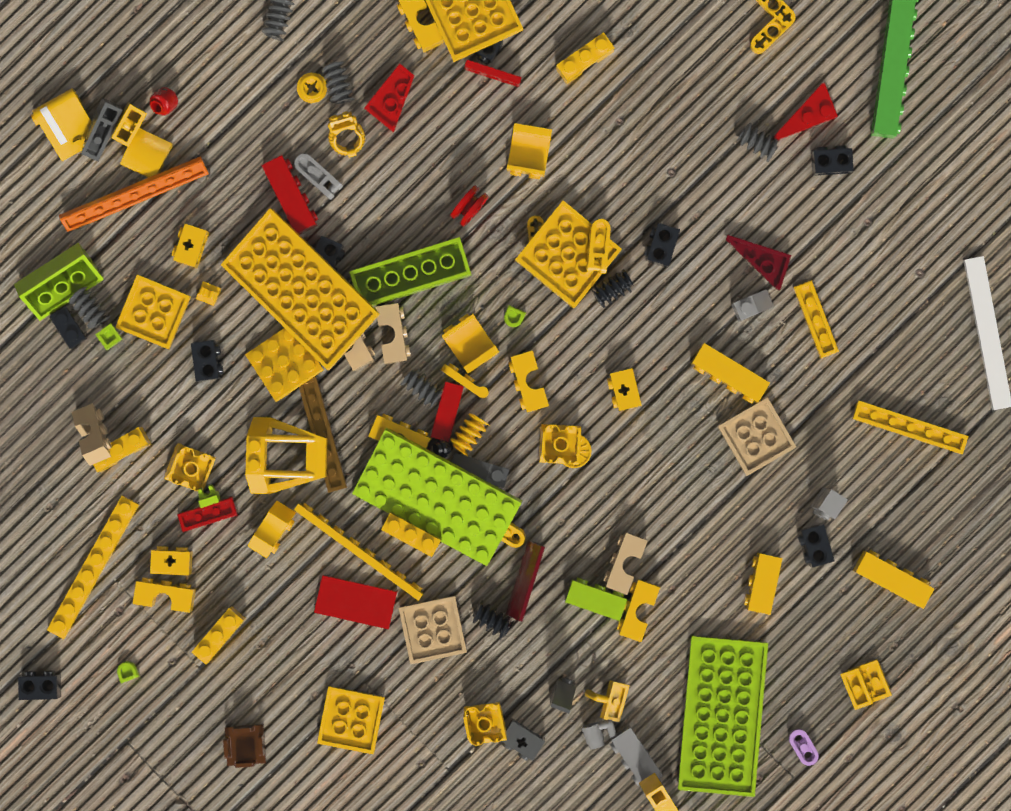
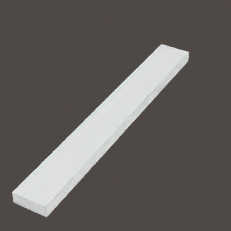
(987, 333)

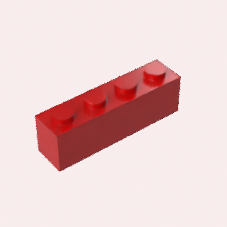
(289, 195)

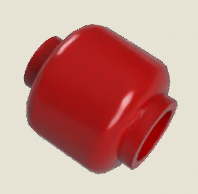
(163, 101)

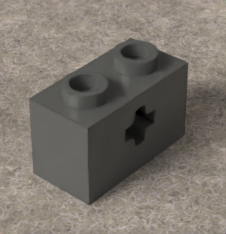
(533, 741)

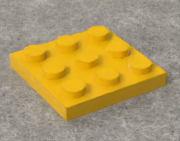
(153, 312)
(283, 364)
(351, 720)

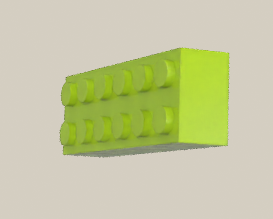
(412, 272)

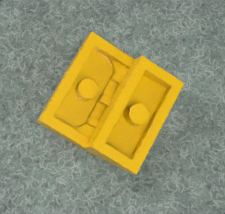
(146, 153)
(866, 684)

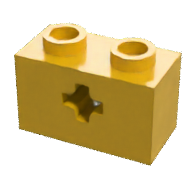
(128, 124)
(190, 256)
(627, 379)
(160, 565)

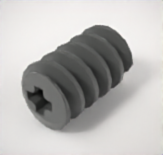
(277, 18)
(336, 83)
(758, 142)
(88, 309)
(422, 387)

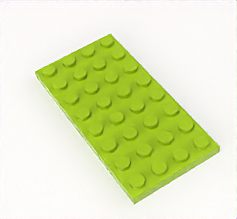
(437, 496)
(722, 716)

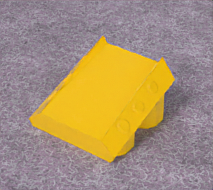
(559, 444)
(189, 467)
(484, 723)

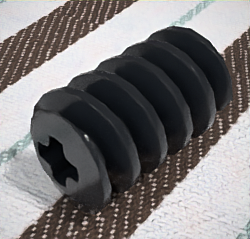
(613, 288)
(492, 620)

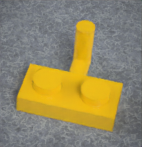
(613, 700)

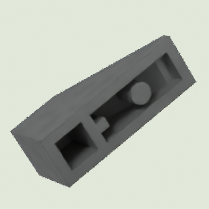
(101, 128)
(489, 472)
(563, 694)

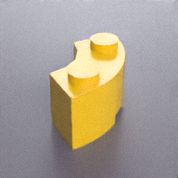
(272, 529)

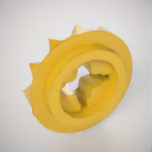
(310, 79)

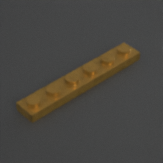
(320, 425)

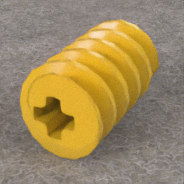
(469, 433)

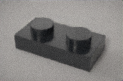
(68, 327)

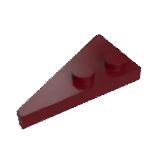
(767, 261)

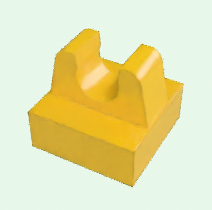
(208, 293)

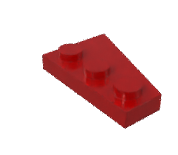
(390, 98)

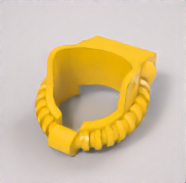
(341, 122)

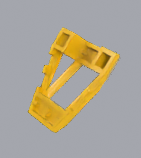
(256, 456)

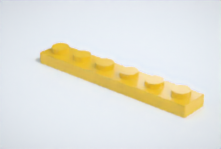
(910, 427)

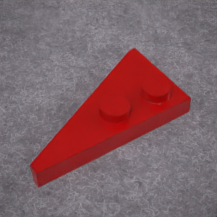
(813, 112)

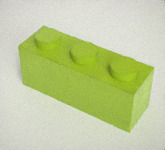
(596, 599)

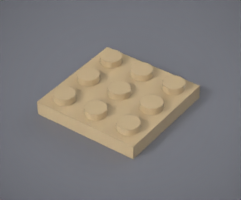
(756, 436)
(432, 630)

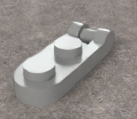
(317, 175)

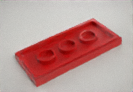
(355, 602)

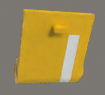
(63, 123)

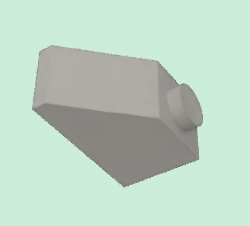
(752, 305)

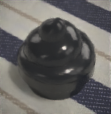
(442, 448)

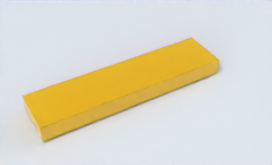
(815, 319)

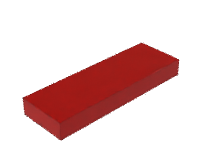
(492, 73)
(447, 411)
(203, 516)

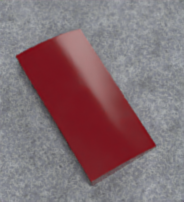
(525, 580)

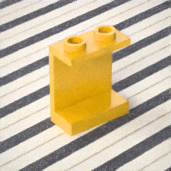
(529, 151)
(469, 343)

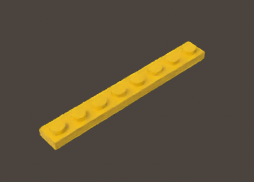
(353, 545)
(93, 567)

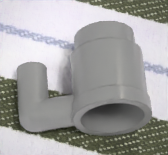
(594, 735)

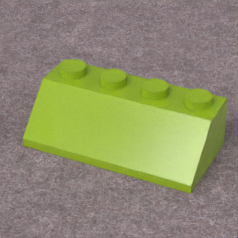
(57, 281)

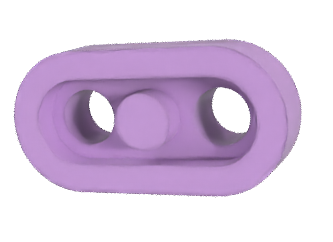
(803, 746)

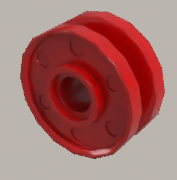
(469, 206)

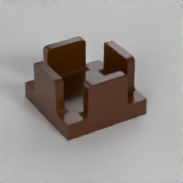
(244, 745)

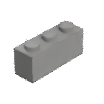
(828, 504)
(634, 755)

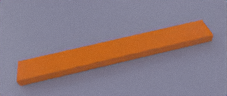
(133, 194)

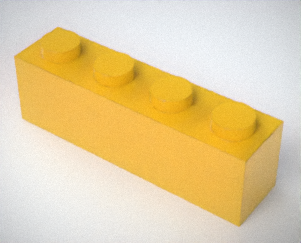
(730, 373)
(891, 578)

